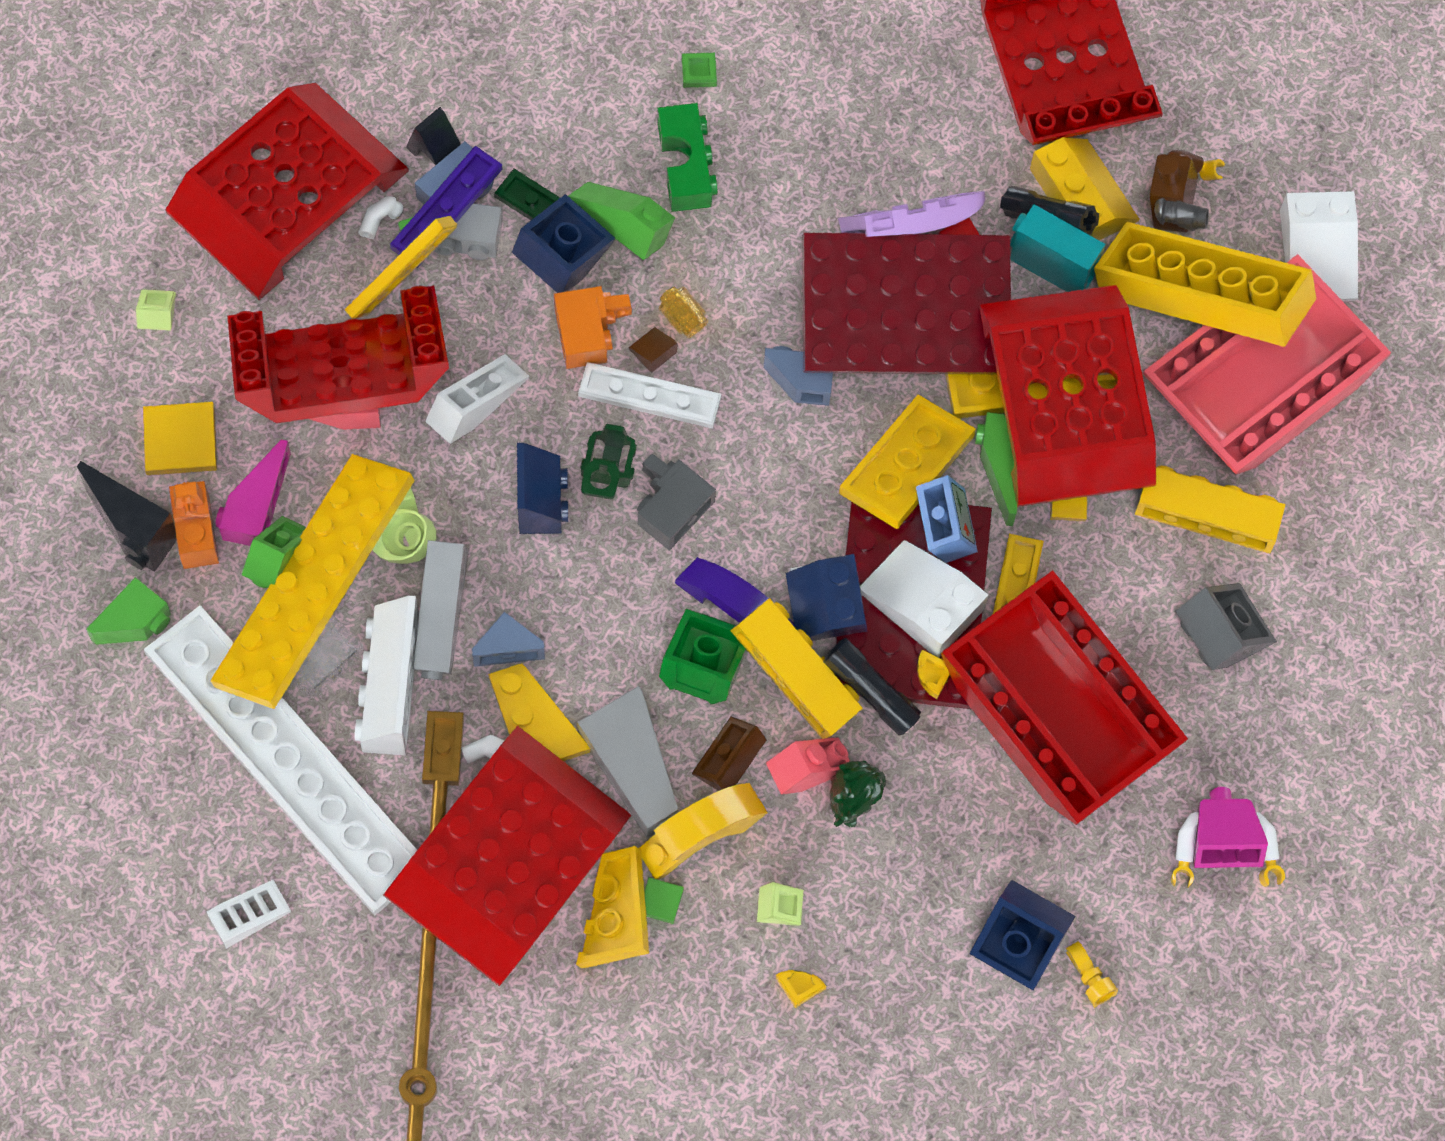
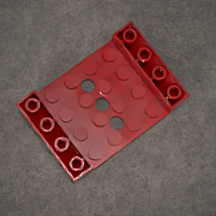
(1071, 96)
(258, 222)
(339, 364)
(1066, 440)

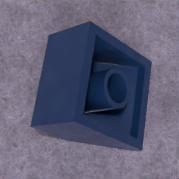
(562, 244)
(539, 491)
(827, 598)
(1022, 934)

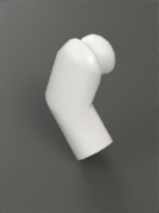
(376, 212)
(483, 747)

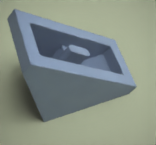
(507, 643)

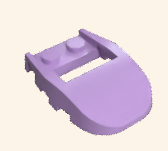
(934, 215)

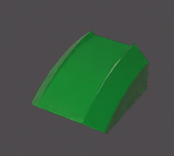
(702, 657)

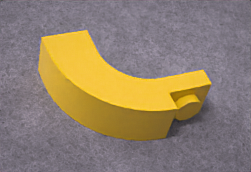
(698, 825)

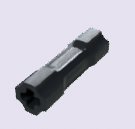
(1078, 214)
(853, 668)

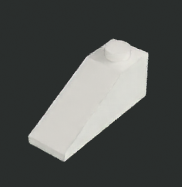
(474, 398)

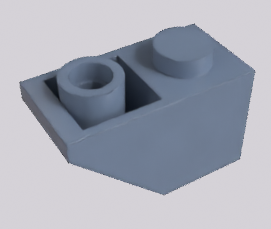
(787, 370)

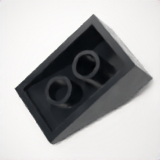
(136, 523)

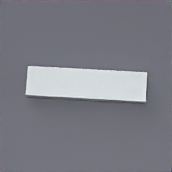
(649, 395)

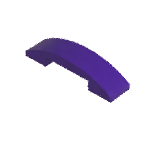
(721, 587)

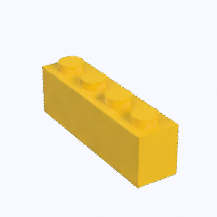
(1212, 509)
(797, 668)

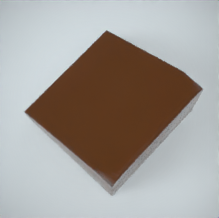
(654, 349)

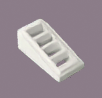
(229, 907)

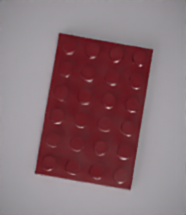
(901, 302)
(885, 644)

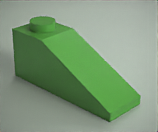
(629, 217)
(998, 462)

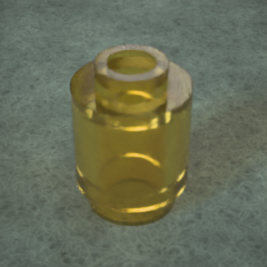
(683, 311)

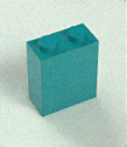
(1055, 250)

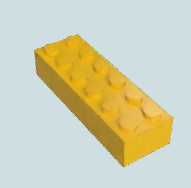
(1207, 283)

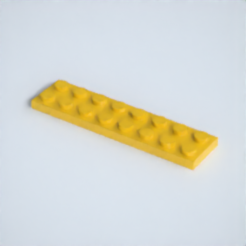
(313, 581)

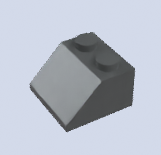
(1224, 625)

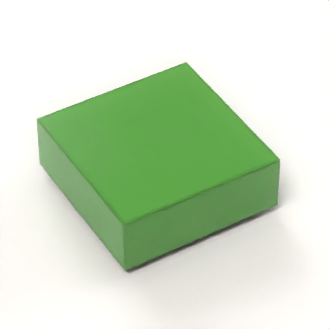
(699, 70)
(662, 900)

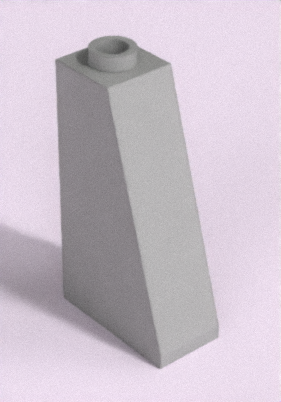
(440, 608)
(631, 759)

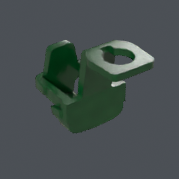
(606, 469)

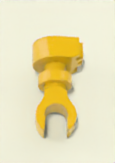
(1100, 989)

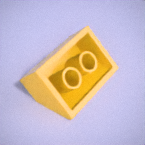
(1074, 172)

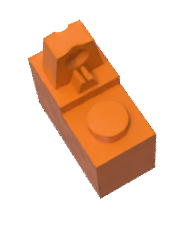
(584, 323)
(193, 524)

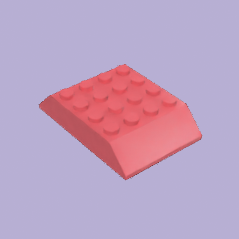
(1258, 395)

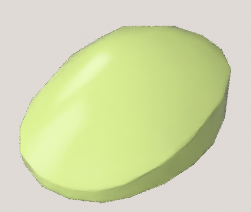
(417, 530)

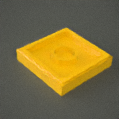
(179, 438)

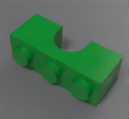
(683, 131)

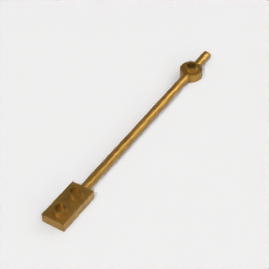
(440, 769)

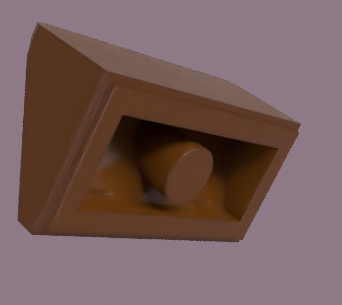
(730, 754)

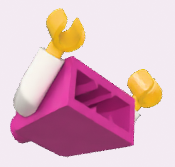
(1227, 835)

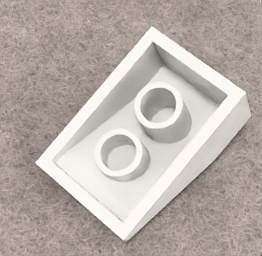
(1325, 235)
(924, 597)

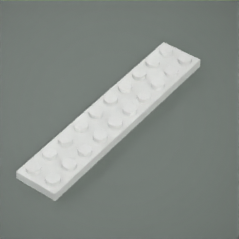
(287, 763)

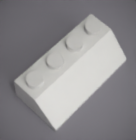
(389, 677)

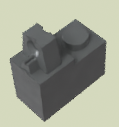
(677, 503)

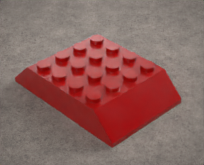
(1061, 699)
(507, 855)

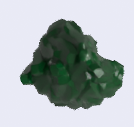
(855, 790)

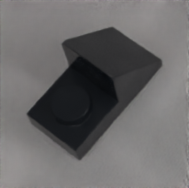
(434, 137)

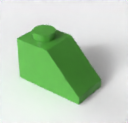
(272, 551)
(131, 616)

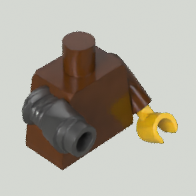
(1175, 188)

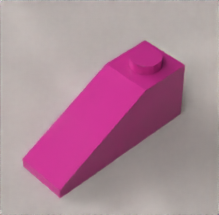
(254, 500)

